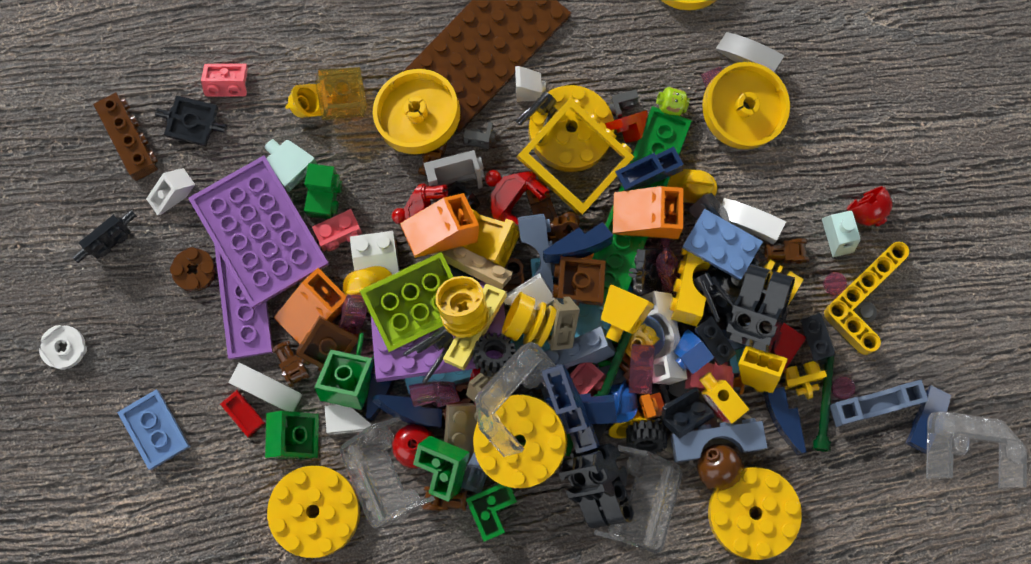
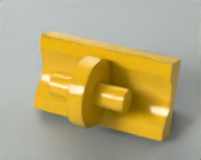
(813, 374)

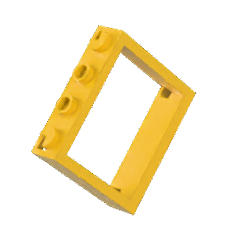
(550, 181)

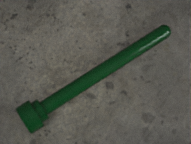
(615, 364)
(822, 442)

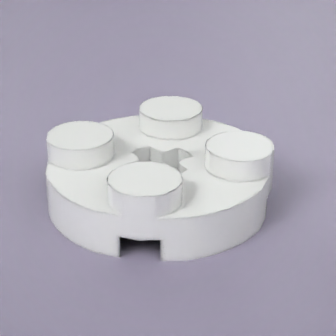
(50, 344)

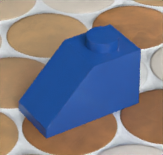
(692, 352)

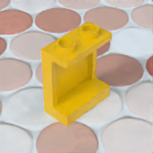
(495, 239)

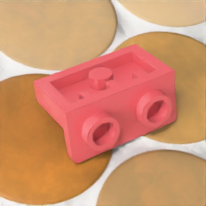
(224, 80)
(336, 230)
(588, 378)

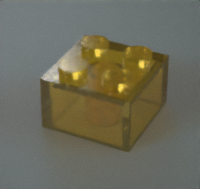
(340, 93)

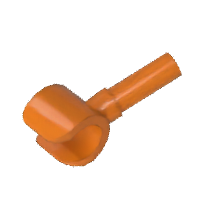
(737, 382)

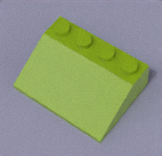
(406, 301)

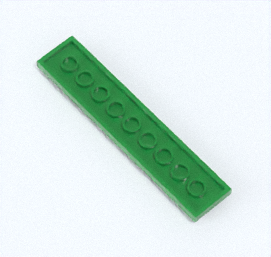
(659, 134)

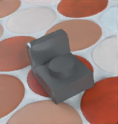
(623, 101)
(479, 139)

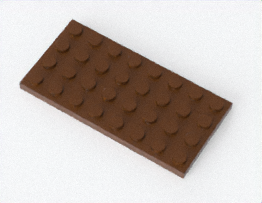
(485, 45)

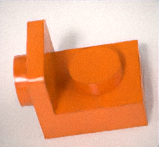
(651, 405)

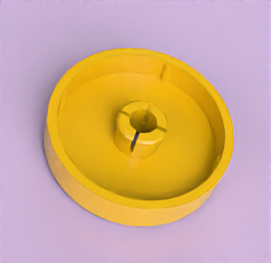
(410, 92)
(763, 93)
(576, 149)
(543, 448)
(290, 509)
(771, 531)

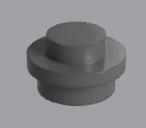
(866, 311)

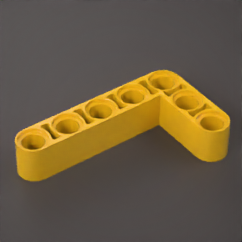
(860, 292)

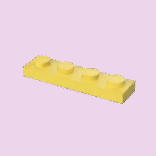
(462, 349)

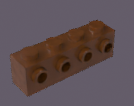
(126, 137)

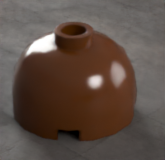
(719, 467)

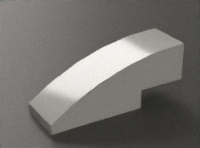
(746, 50)

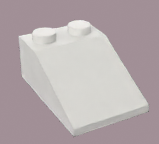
(375, 250)

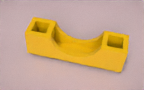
(688, 303)

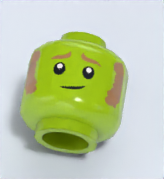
(673, 101)

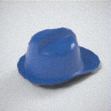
(625, 403)

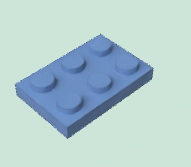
(722, 244)
(153, 429)

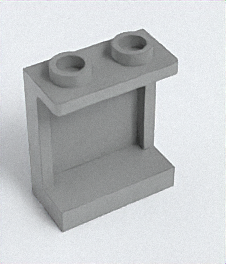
(455, 168)

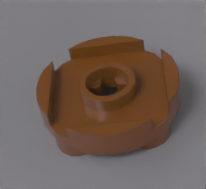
(192, 257)

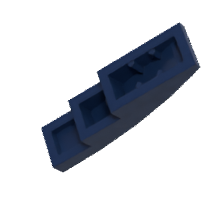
(570, 407)

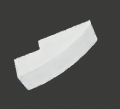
(753, 220)
(265, 388)

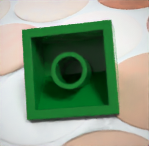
(345, 379)
(291, 435)

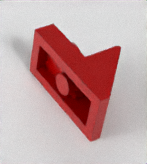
(630, 126)

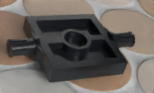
(191, 120)
(105, 236)
(645, 274)
(731, 286)

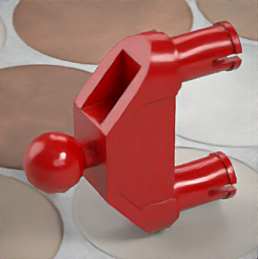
(509, 191)
(419, 201)

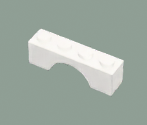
(665, 367)

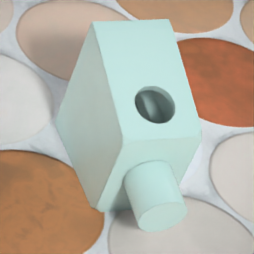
(288, 162)
(841, 230)

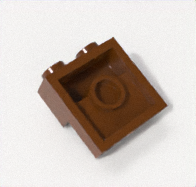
(580, 280)
(323, 338)

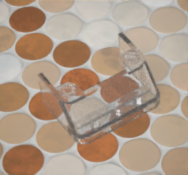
(522, 369)
(950, 435)
(376, 477)
(652, 501)

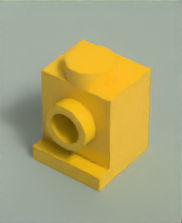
(644, 336)

